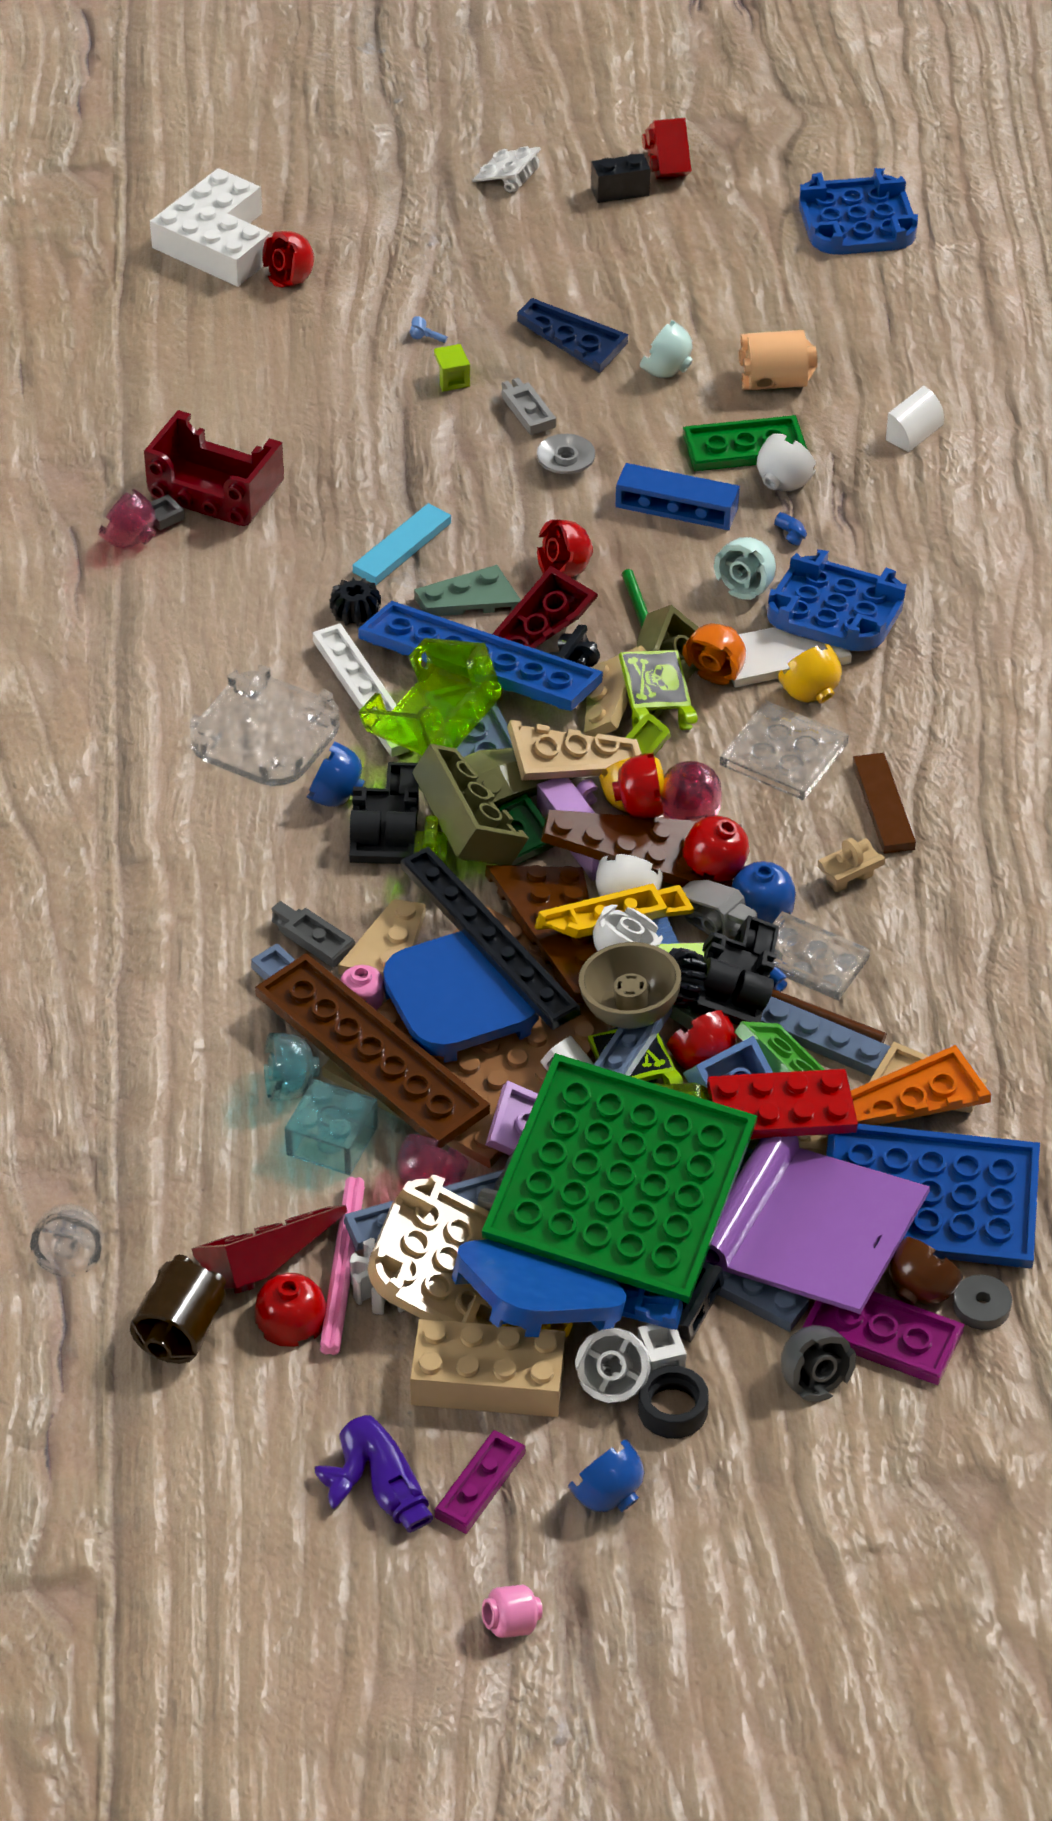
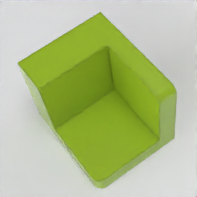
(453, 367)

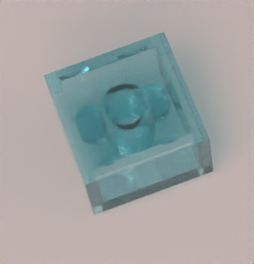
(331, 1126)

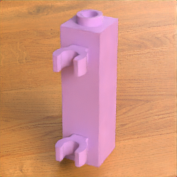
(564, 796)

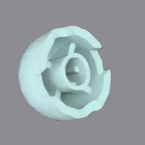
(669, 352)
(745, 567)

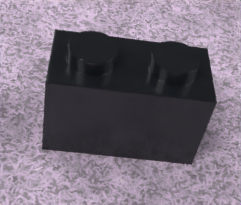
(620, 178)

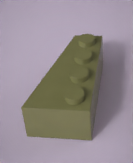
(466, 809)

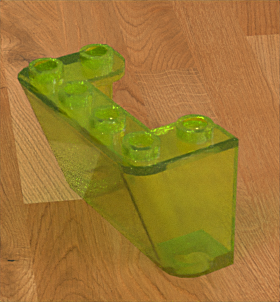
(444, 704)

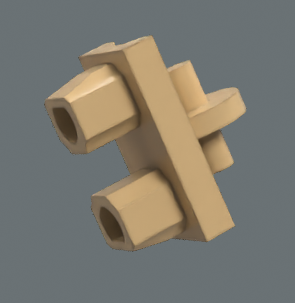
(850, 862)

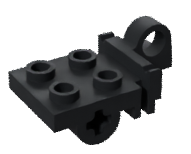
(385, 819)
(739, 971)

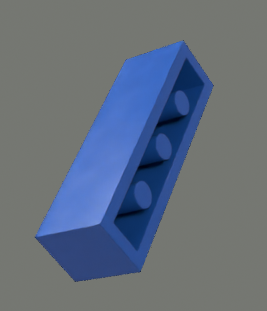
(677, 496)

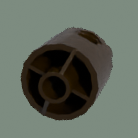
(178, 1310)

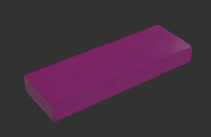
(479, 1481)

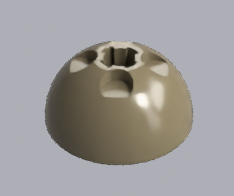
(630, 984)

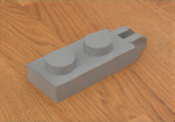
(527, 406)

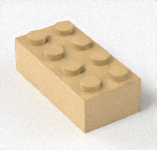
(487, 1368)

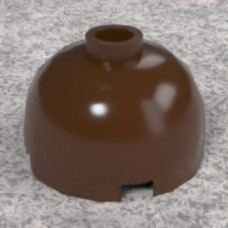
(921, 1274)

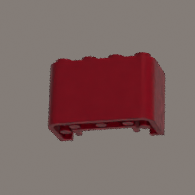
(211, 476)

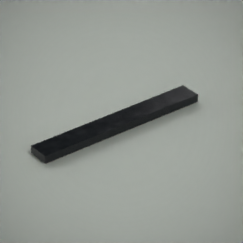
(491, 938)

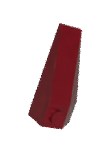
(546, 609)
(253, 1258)

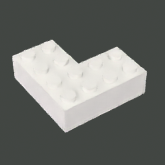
(213, 228)

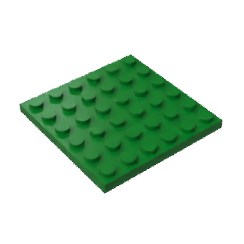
(620, 1177)

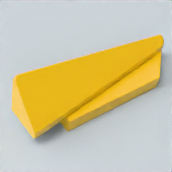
(580, 917)

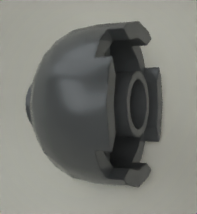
(817, 1362)

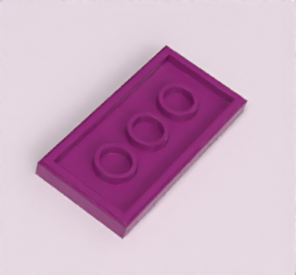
(894, 1335)

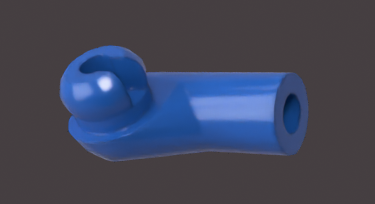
(793, 526)

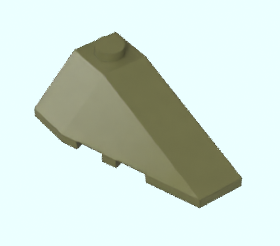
(664, 631)

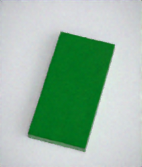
(736, 442)

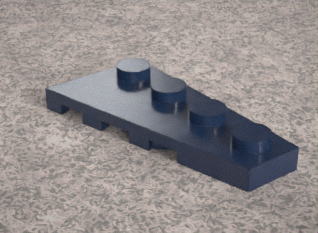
(578, 336)

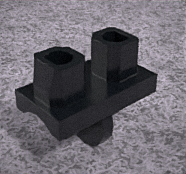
(578, 648)

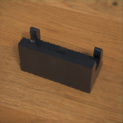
(703, 1296)

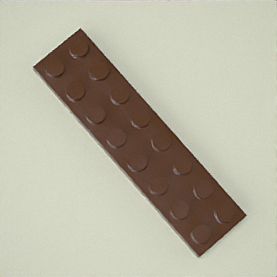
(372, 1050)

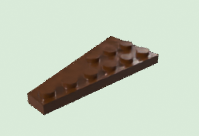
(609, 834)
(542, 888)

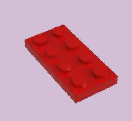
(790, 1101)

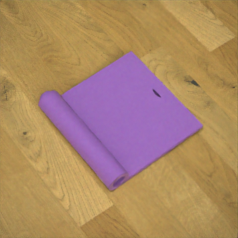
(813, 1223)

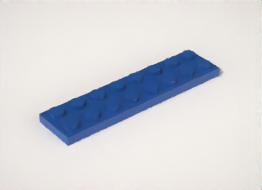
(516, 665)

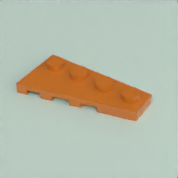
(921, 1089)

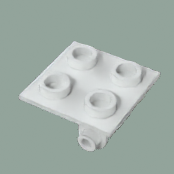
(511, 166)

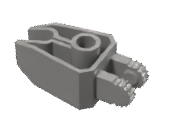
(716, 907)

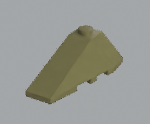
(501, 774)

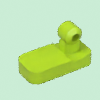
(650, 734)

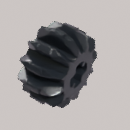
(354, 601)
(692, 975)

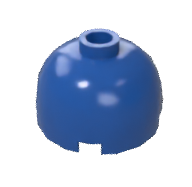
(336, 777)
(766, 889)
(611, 1480)

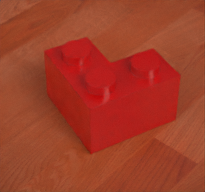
(668, 148)

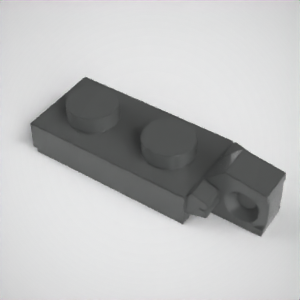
(312, 933)

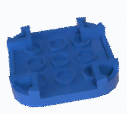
(857, 214)
(836, 603)
(453, 996)
(535, 1289)

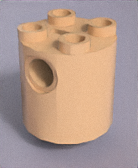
(776, 359)

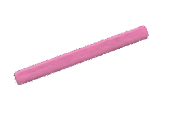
(340, 1272)

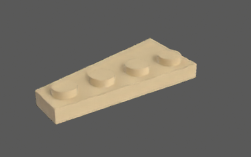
(567, 754)

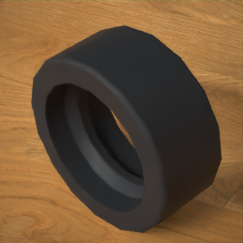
(673, 1425)

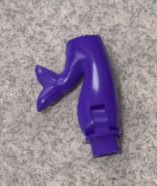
(391, 1475)

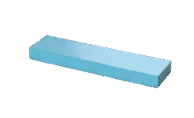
(401, 544)

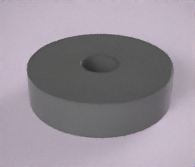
(977, 1314)

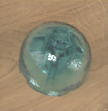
(288, 1066)

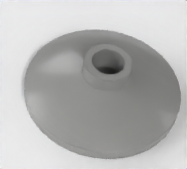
(566, 453)

